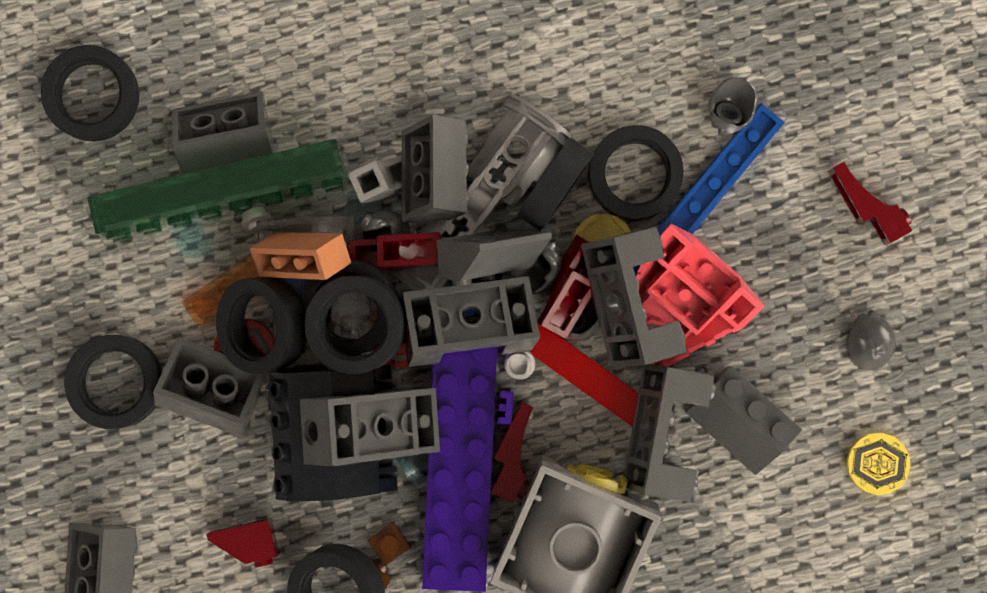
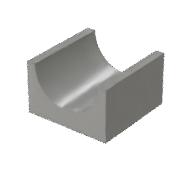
(574, 536)

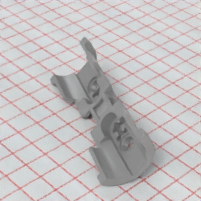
(542, 140)

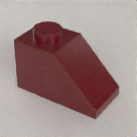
(248, 542)

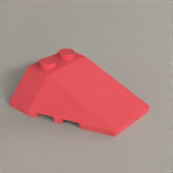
(696, 290)

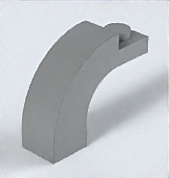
(377, 179)

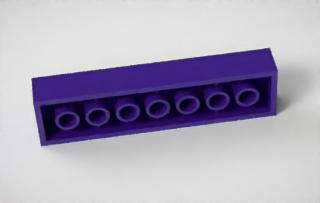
(460, 472)

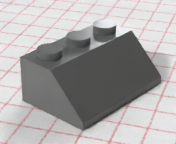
(221, 132)
(434, 170)
(489, 254)
(207, 388)
(745, 421)
(100, 558)

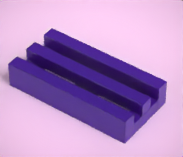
(506, 407)

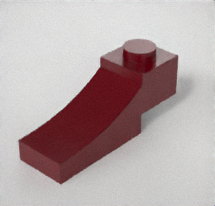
(888, 221)
(397, 251)
(569, 293)
(511, 478)

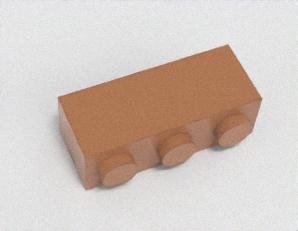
(300, 255)

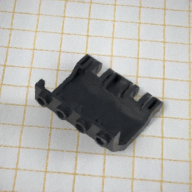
(304, 482)

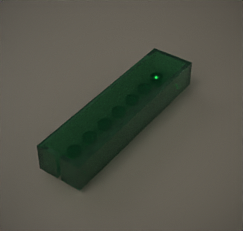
(218, 190)

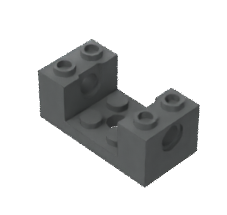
(618, 300)
(438, 327)
(346, 431)
(649, 433)

